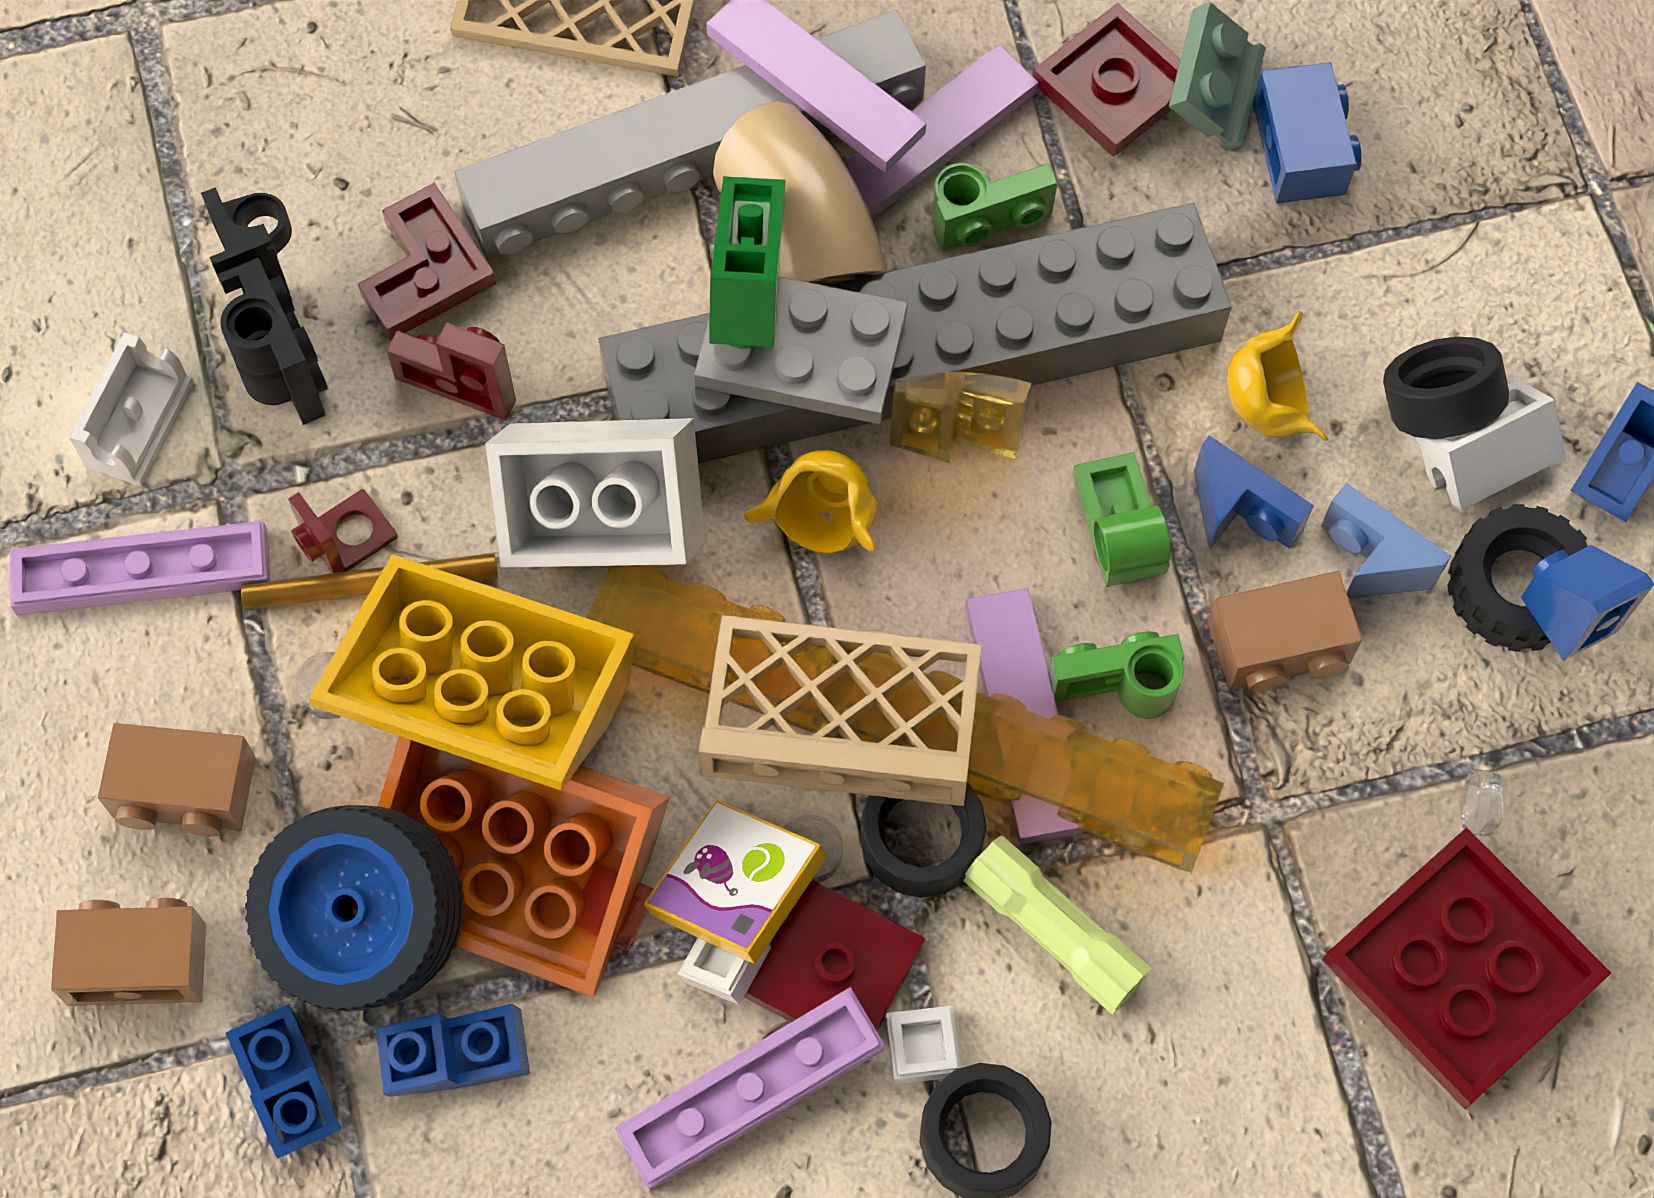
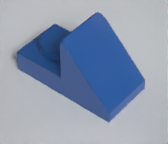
(1623, 459)
(1236, 487)

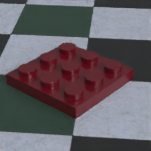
(1466, 967)

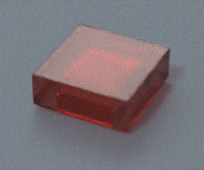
(596, 900)

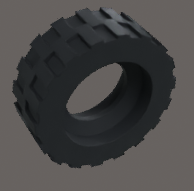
(1471, 569)

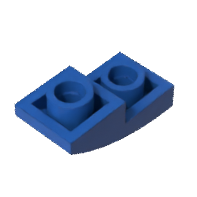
(452, 1052)
(283, 1081)

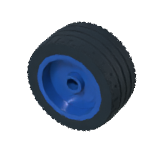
(305, 916)

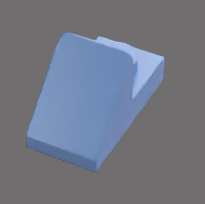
(1395, 553)

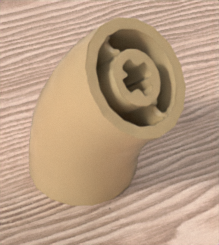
(825, 219)

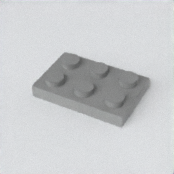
(827, 356)

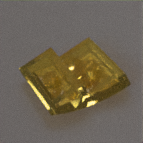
(958, 407)

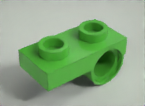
(994, 206)
(1123, 524)
(1090, 671)

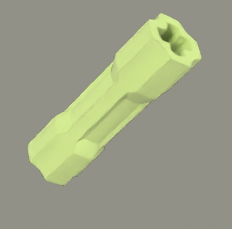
(1093, 956)

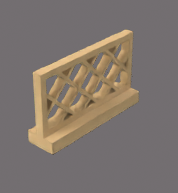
(555, 42)
(830, 762)

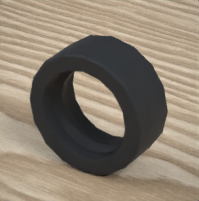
(1446, 387)
(913, 879)
(994, 1080)

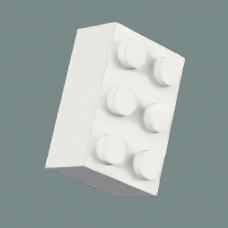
(596, 493)

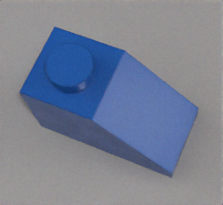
(1583, 597)

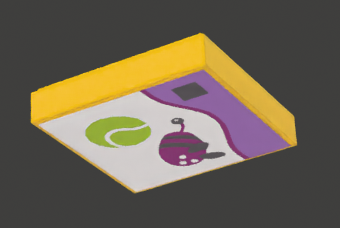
(735, 881)

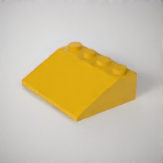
(478, 672)

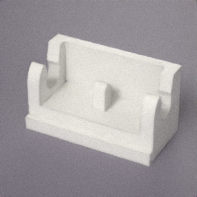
(131, 411)
(1499, 453)

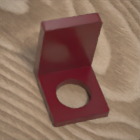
(319, 537)

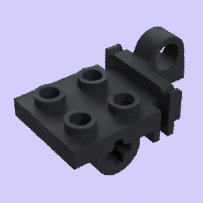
(261, 323)

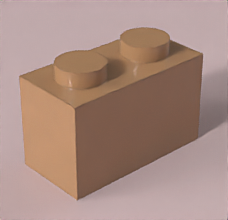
(1284, 632)
(176, 779)
(129, 953)

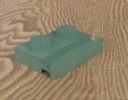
(1217, 76)

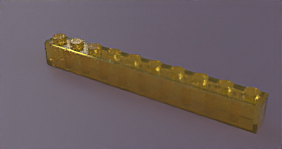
(1099, 784)

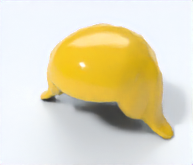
(1269, 384)
(821, 484)

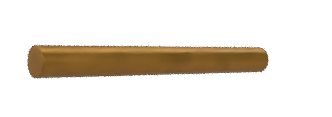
(353, 582)

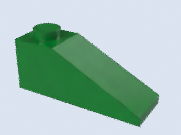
(746, 262)

